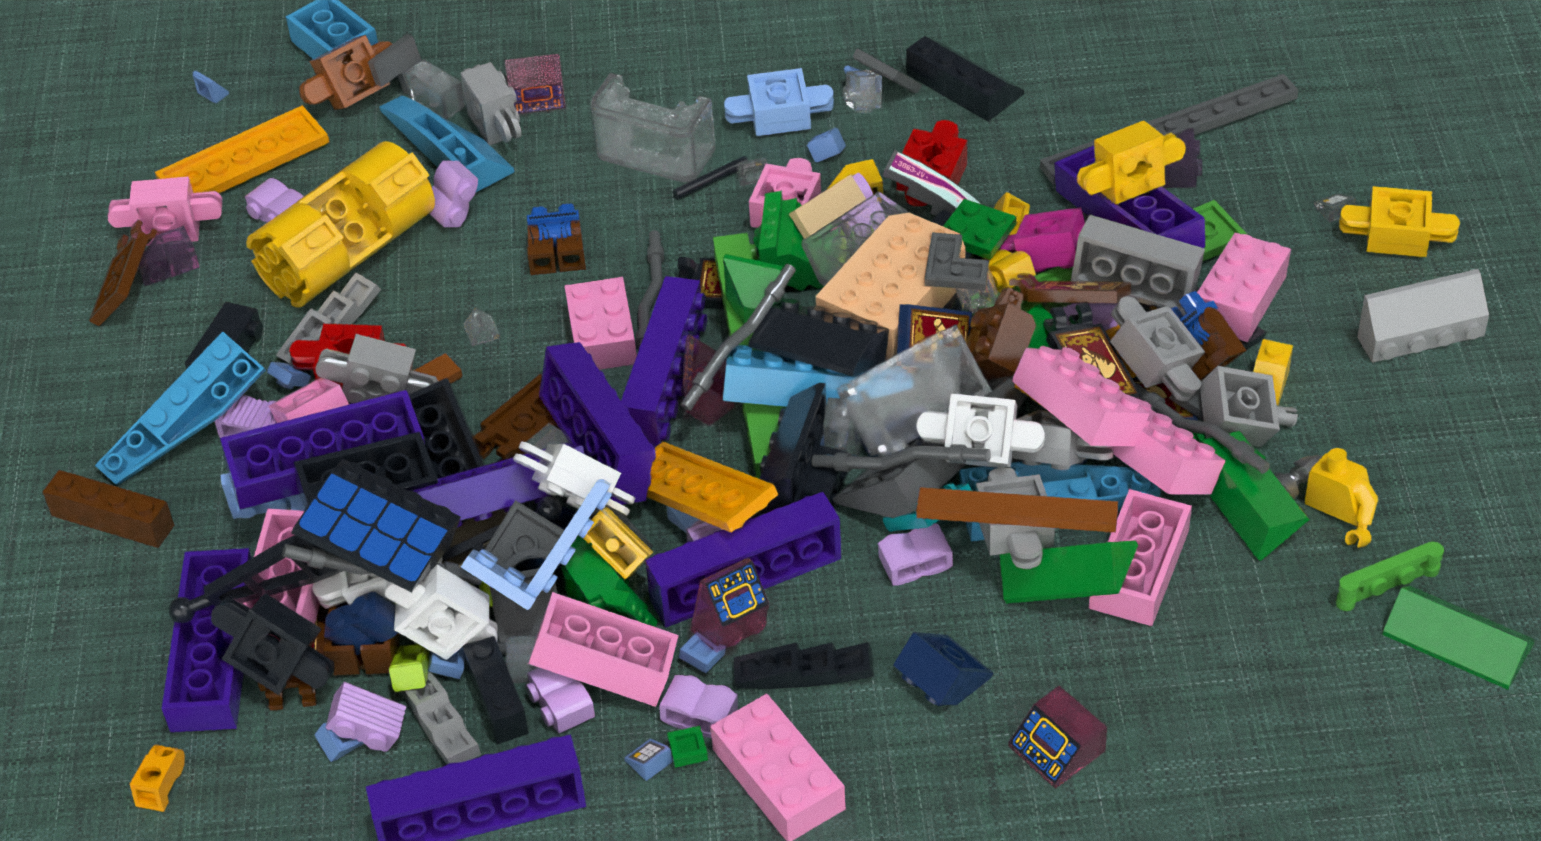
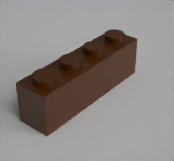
(108, 508)

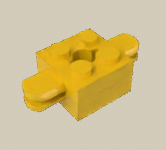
(1130, 162)
(1399, 222)

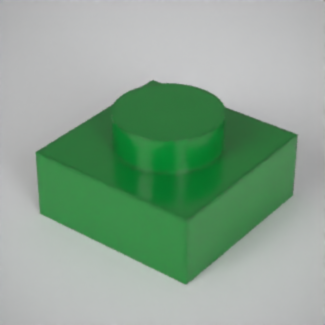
(687, 746)

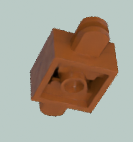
(343, 74)

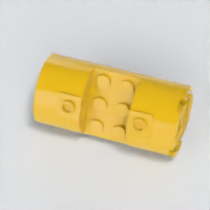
(341, 223)

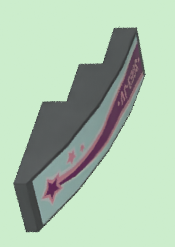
(926, 183)

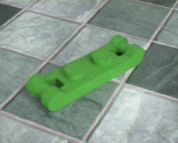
(1388, 574)

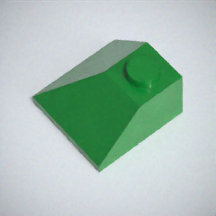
(746, 283)

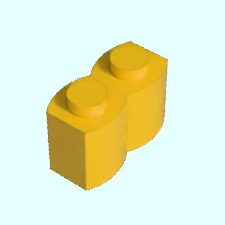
(1008, 265)

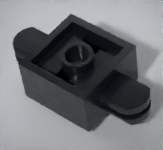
(263, 655)

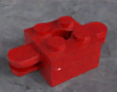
(938, 150)
(335, 337)

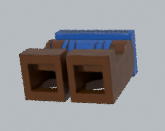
(554, 230)
(1210, 332)

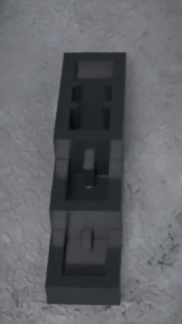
(796, 668)

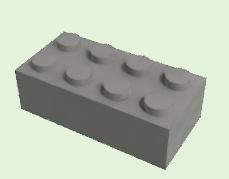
(1155, 265)

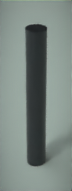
(708, 178)

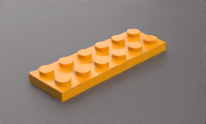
(250, 152)
(706, 488)

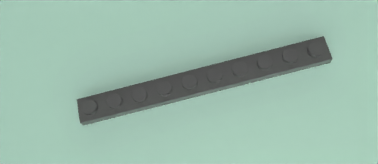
(1206, 114)

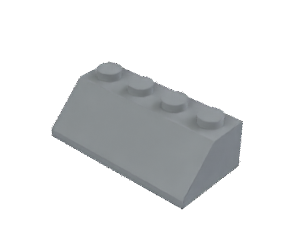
(1423, 316)

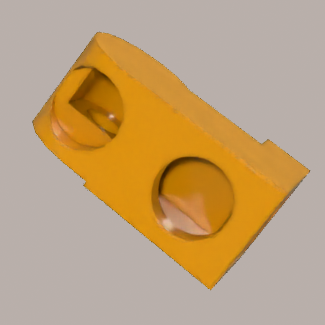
(157, 777)

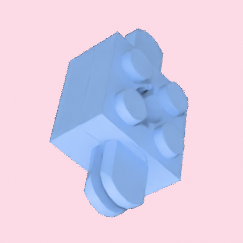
(778, 102)

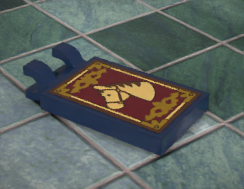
(922, 321)

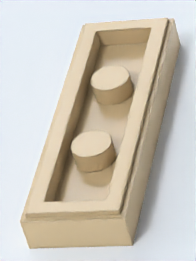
(827, 206)

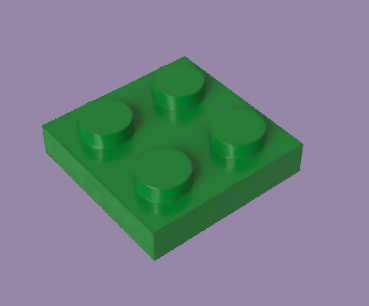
(981, 227)

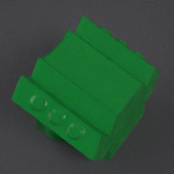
(781, 241)
(597, 583)

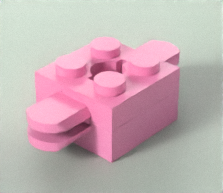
(794, 181)
(182, 208)
(308, 400)

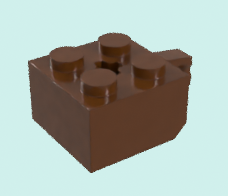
(1000, 335)

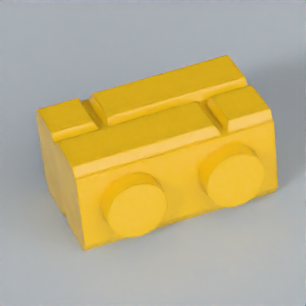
(617, 543)

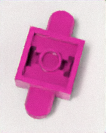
(1048, 238)

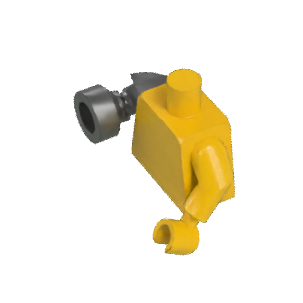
(1336, 489)

